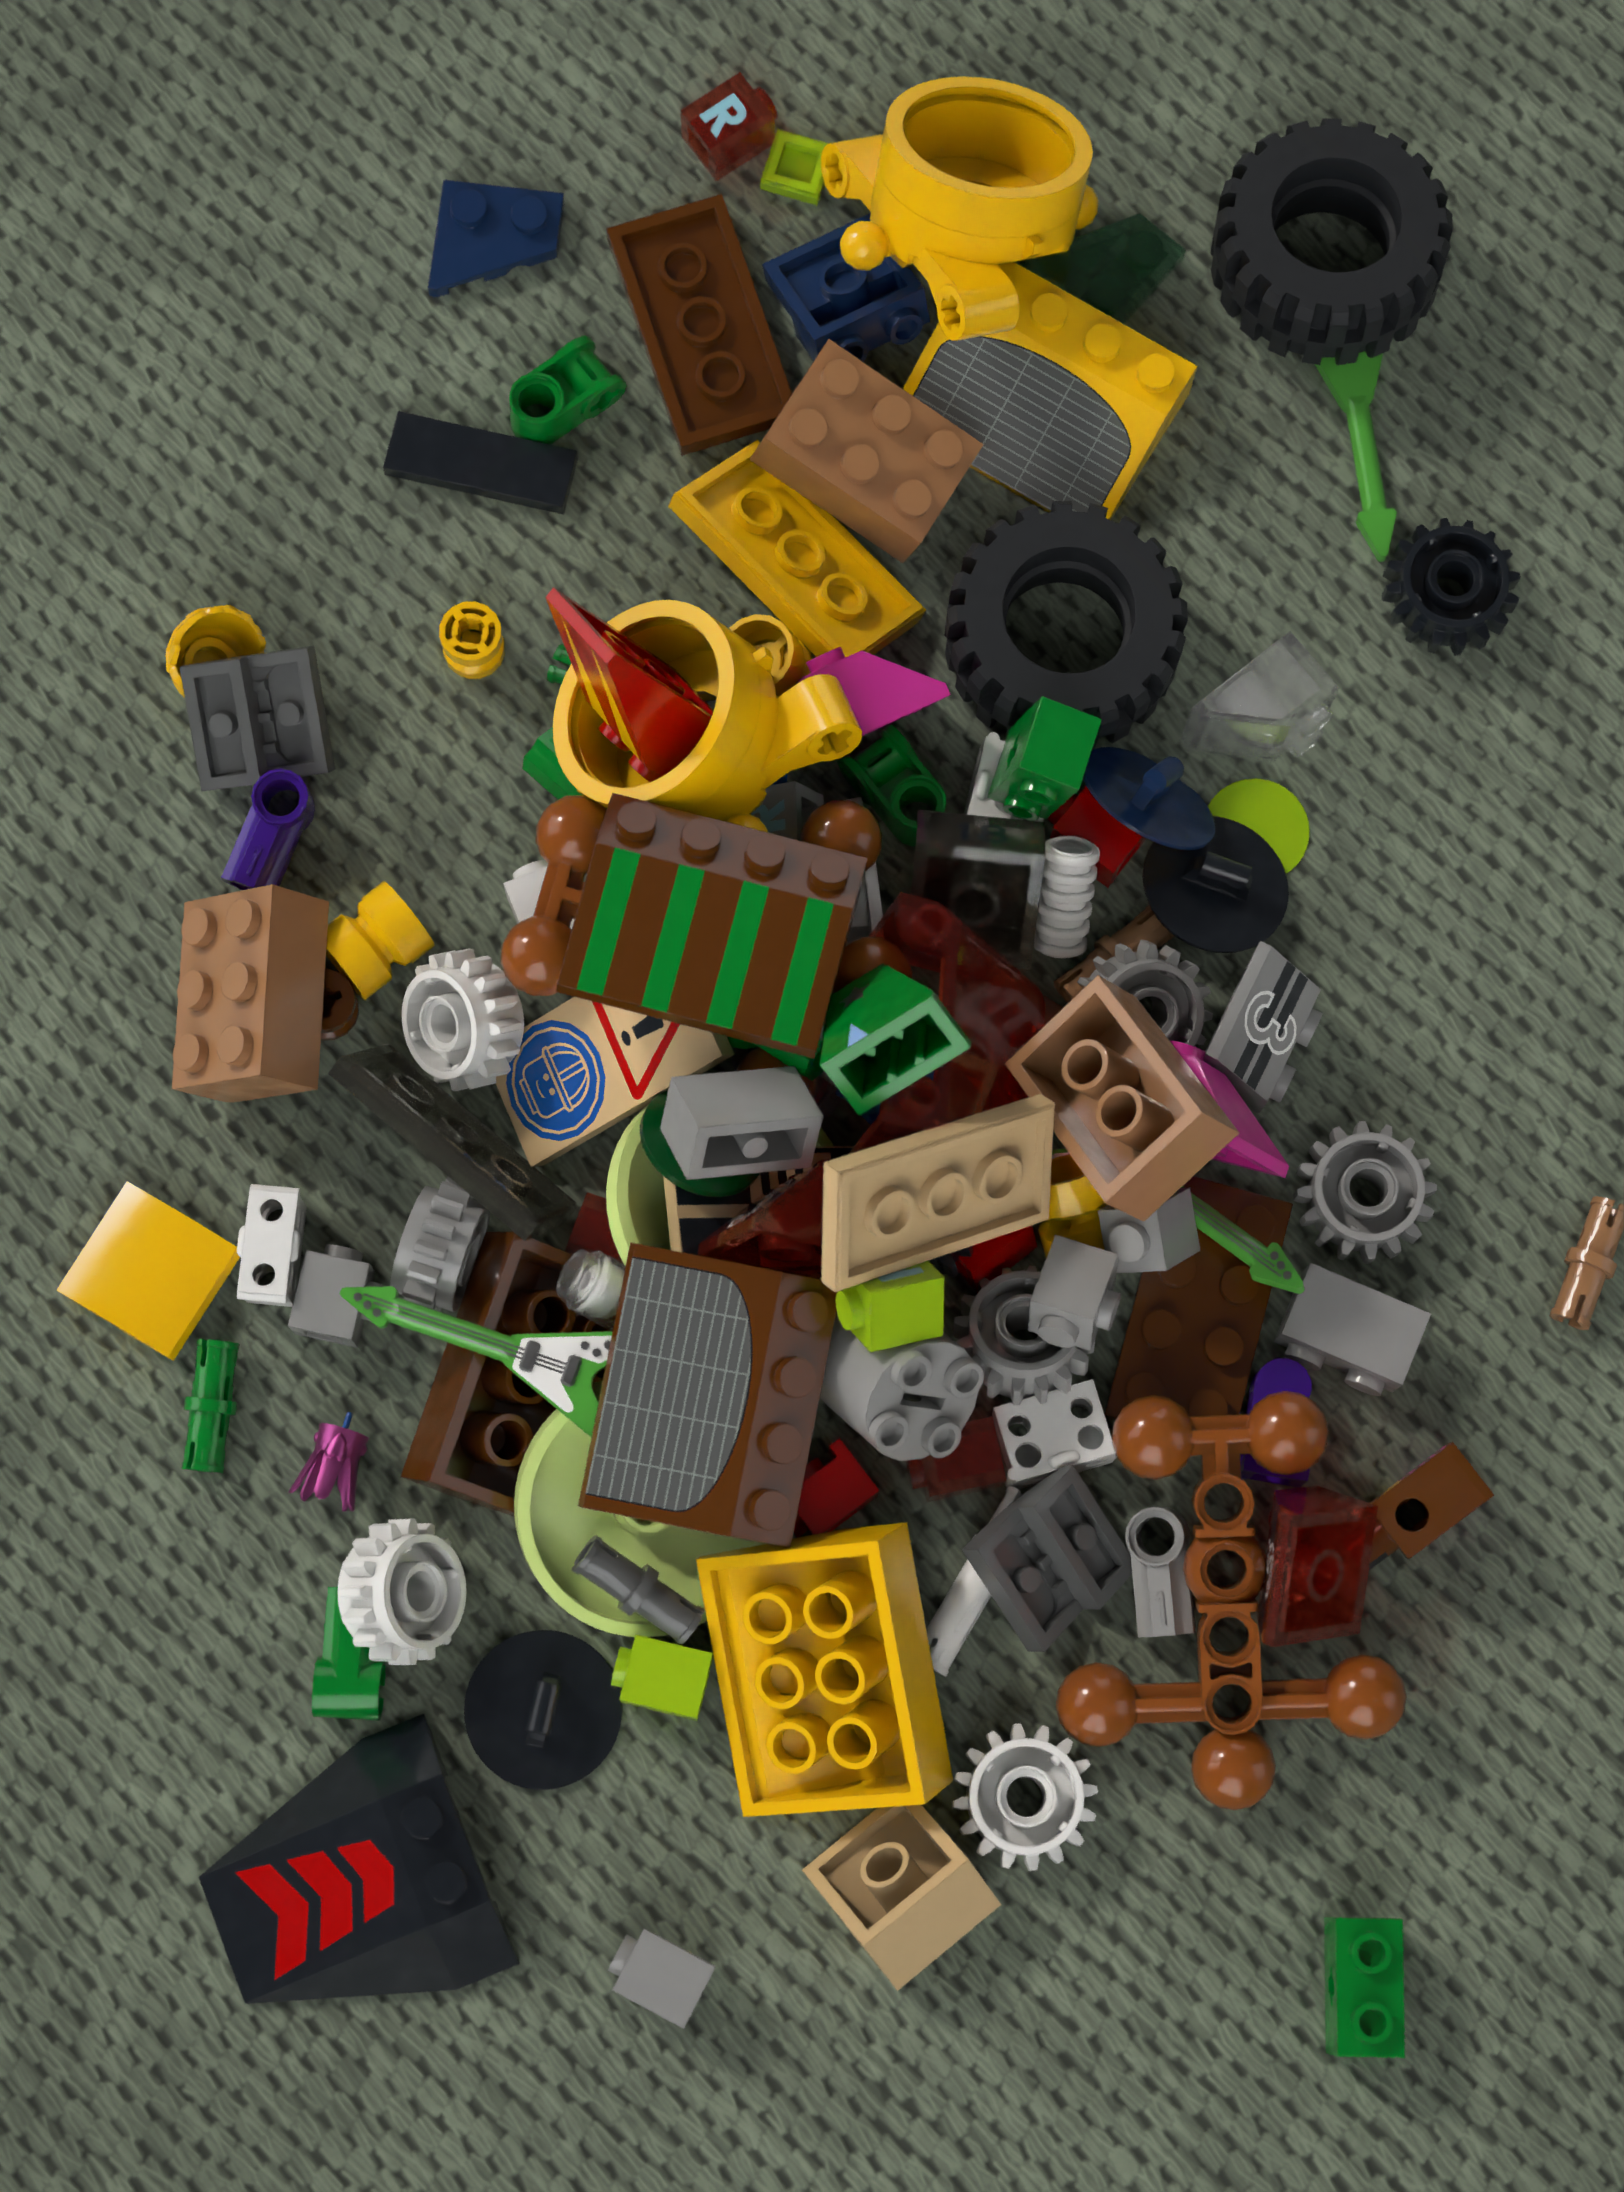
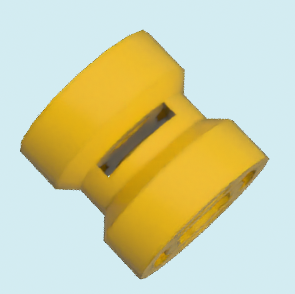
(478, 652)

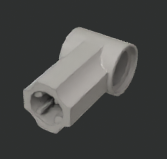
(1159, 1582)

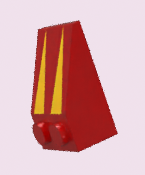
(634, 692)

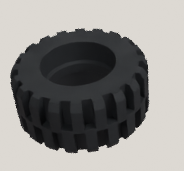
(1341, 174)
(1081, 552)

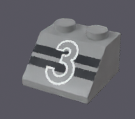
(1261, 1025)

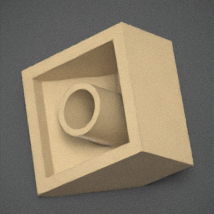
(902, 1889)

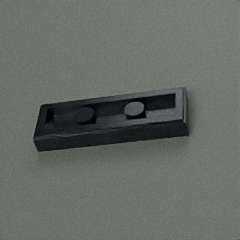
(480, 462)

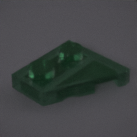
(1113, 265)

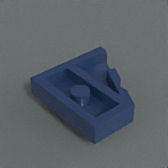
(490, 231)

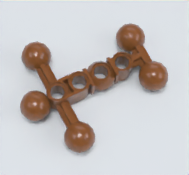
(566, 841)
(1232, 1762)

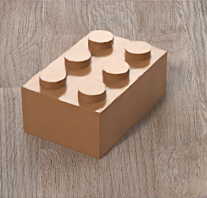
(866, 452)
(250, 994)
(1122, 1099)

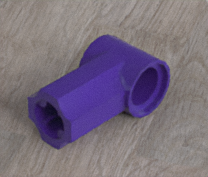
(267, 839)

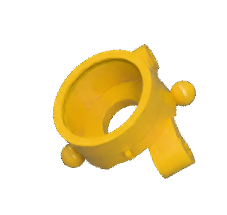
(965, 184)
(749, 736)

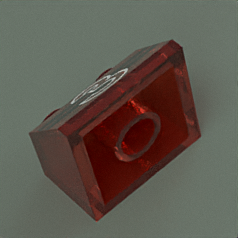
(777, 1228)
(1315, 1566)

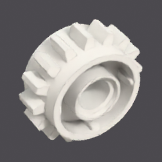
(462, 1019)
(401, 1592)
(1061, 1797)

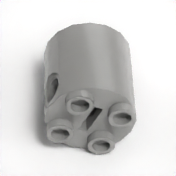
(902, 1397)

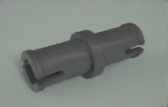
(638, 1590)

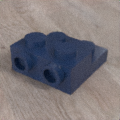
(843, 303)

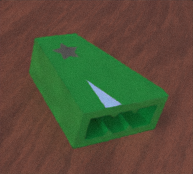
(886, 1036)

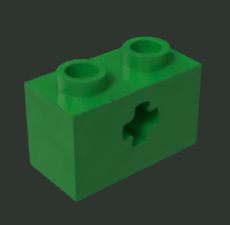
(1043, 759)
(1364, 1987)

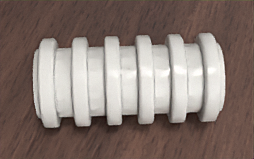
(1066, 896)

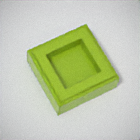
(794, 167)

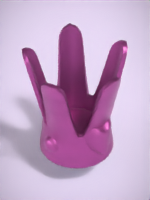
(334, 1455)

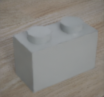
(741, 1122)
(1351, 1331)

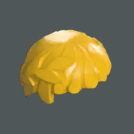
(211, 636)

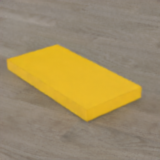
(796, 558)

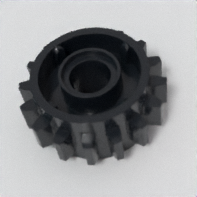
(1462, 556)

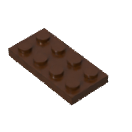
(700, 323)
(1202, 1319)

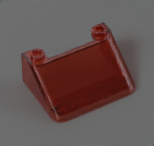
(987, 1000)

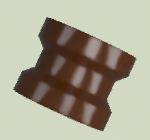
(341, 1014)

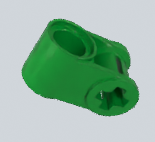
(571, 385)
(890, 778)

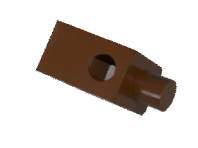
(1448, 1493)

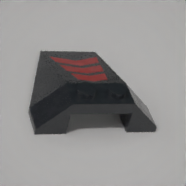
(360, 1884)

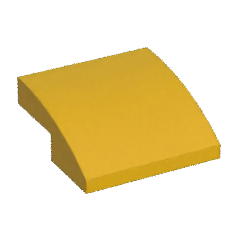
(150, 1271)

